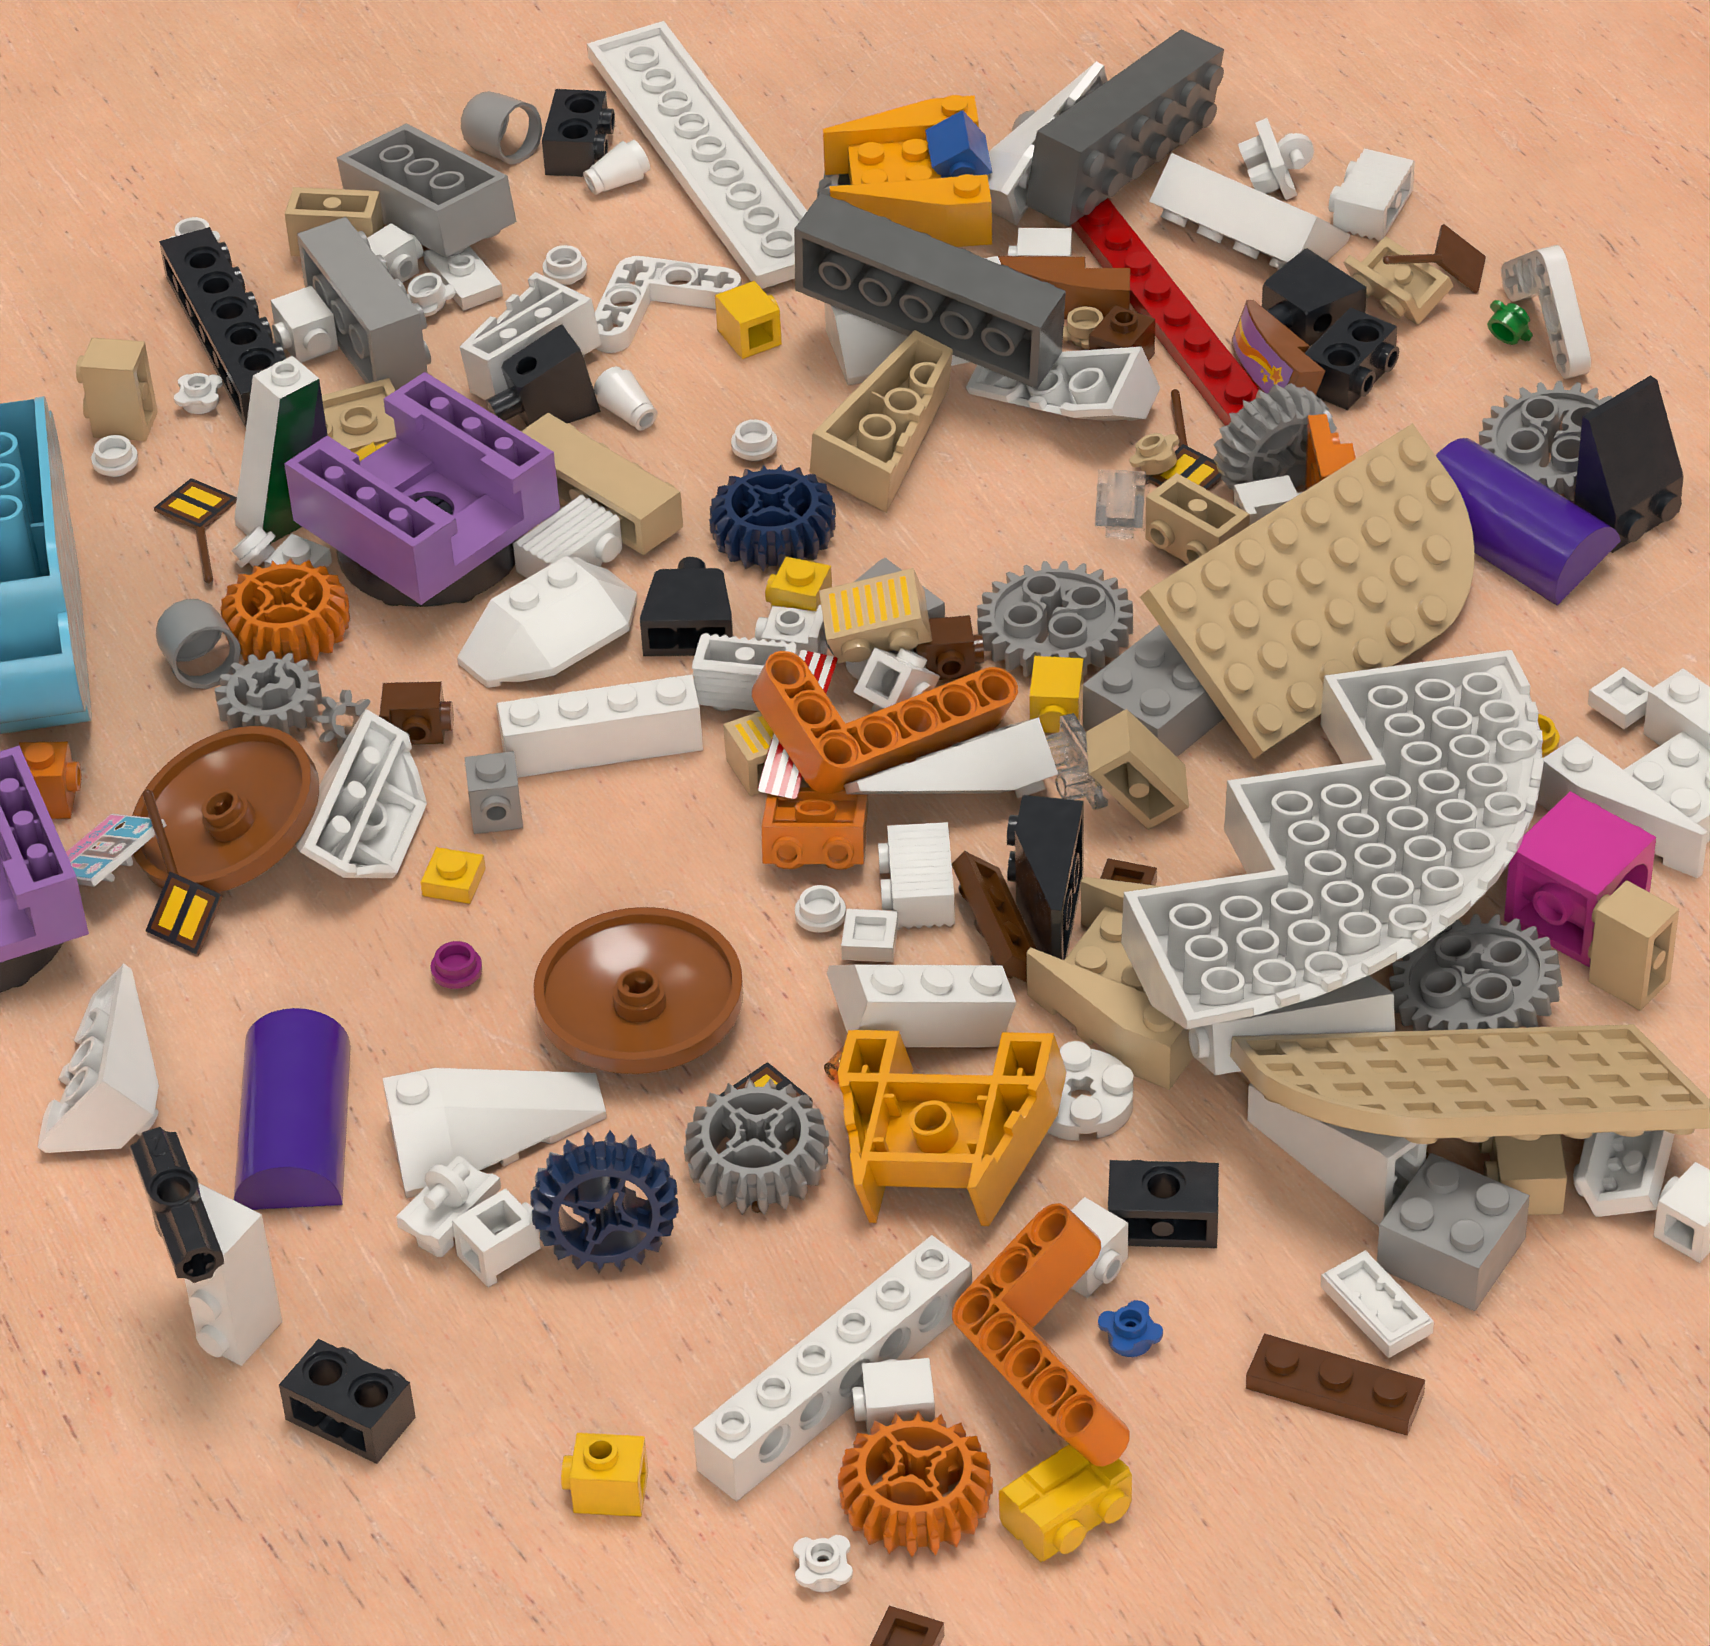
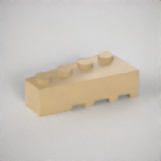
(882, 423)

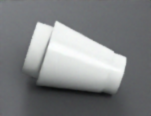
(617, 168)
(623, 396)

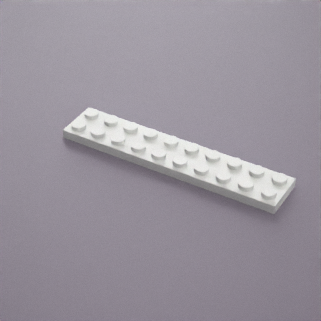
(704, 148)

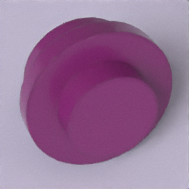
(456, 965)

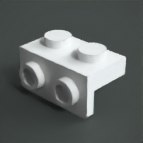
(1622, 1171)

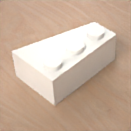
(523, 322)

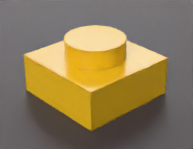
(453, 875)

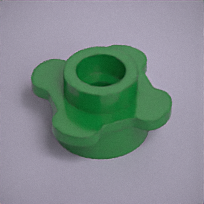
(1509, 323)

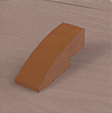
(1083, 286)

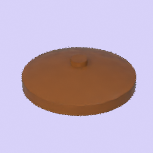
(231, 806)
(638, 990)

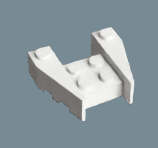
(1661, 791)

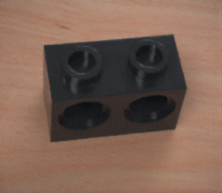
(576, 131)
(1354, 356)
(347, 1400)

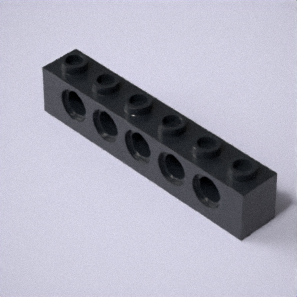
(220, 312)

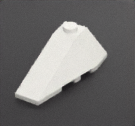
(993, 762)

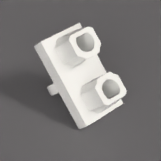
(1270, 160)
(448, 1194)

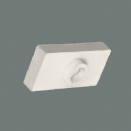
(468, 275)
(1377, 1304)

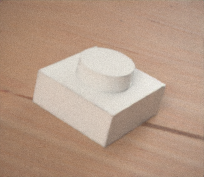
(300, 551)
(1620, 698)
(869, 935)

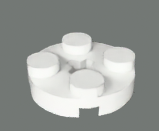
(1110, 1088)

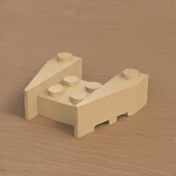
(1103, 993)

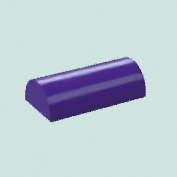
(1524, 523)
(293, 1111)

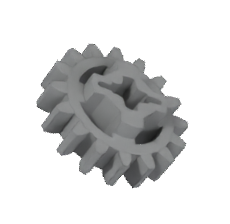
(271, 693)

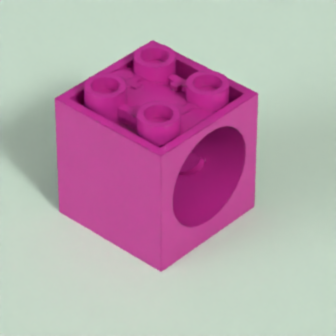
(1569, 866)

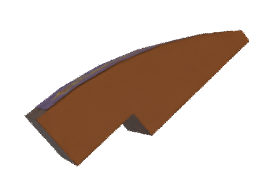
(1273, 352)

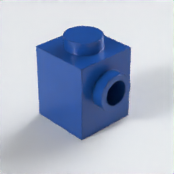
(958, 147)

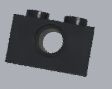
(1166, 1202)

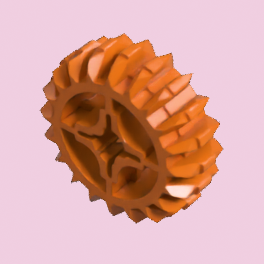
(287, 611)
(909, 1500)

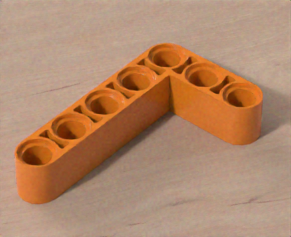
(839, 753)
(1012, 1299)

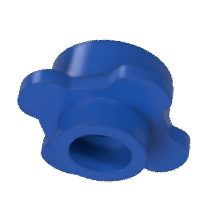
(1130, 1329)

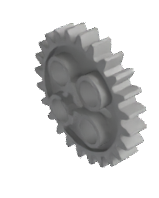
(1530, 430)
(1022, 613)
(1477, 978)

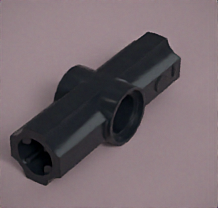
(177, 1205)

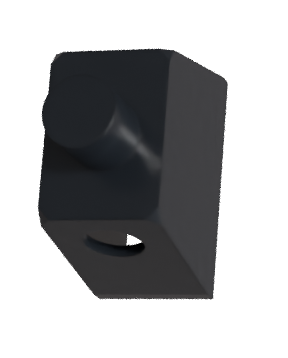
(1311, 295)
(546, 379)
(683, 607)

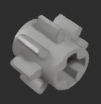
(333, 709)

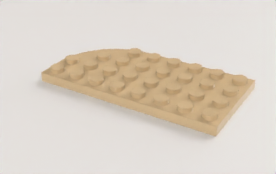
(1322, 588)
(1477, 1082)

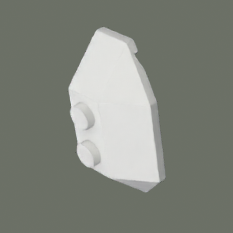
(548, 623)
(366, 803)

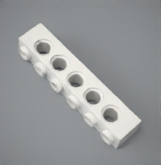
(816, 1377)

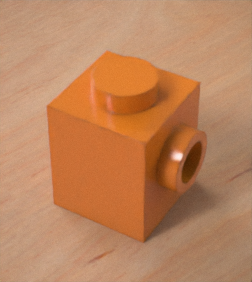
(54, 775)

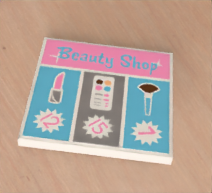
(108, 847)

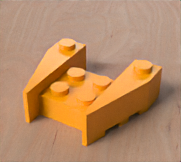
(895, 176)
(946, 1126)

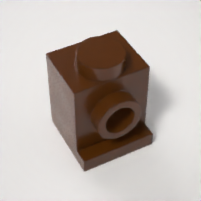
(952, 647)
(417, 710)

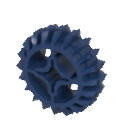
(772, 517)
(593, 1185)

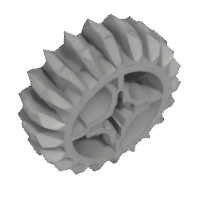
(1269, 436)
(754, 1163)

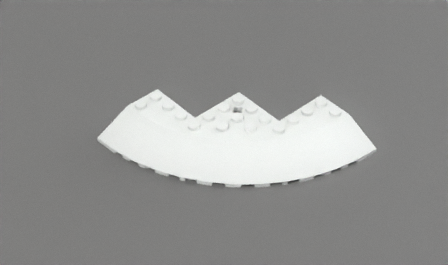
(1354, 854)

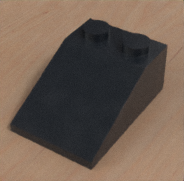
(1629, 463)
(1047, 868)

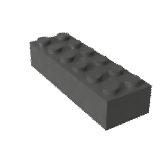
(1124, 127)
(929, 287)

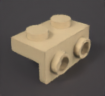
(1401, 288)

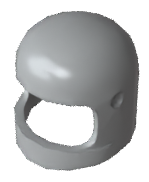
(486, 122)
(191, 631)

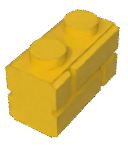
(1063, 1501)

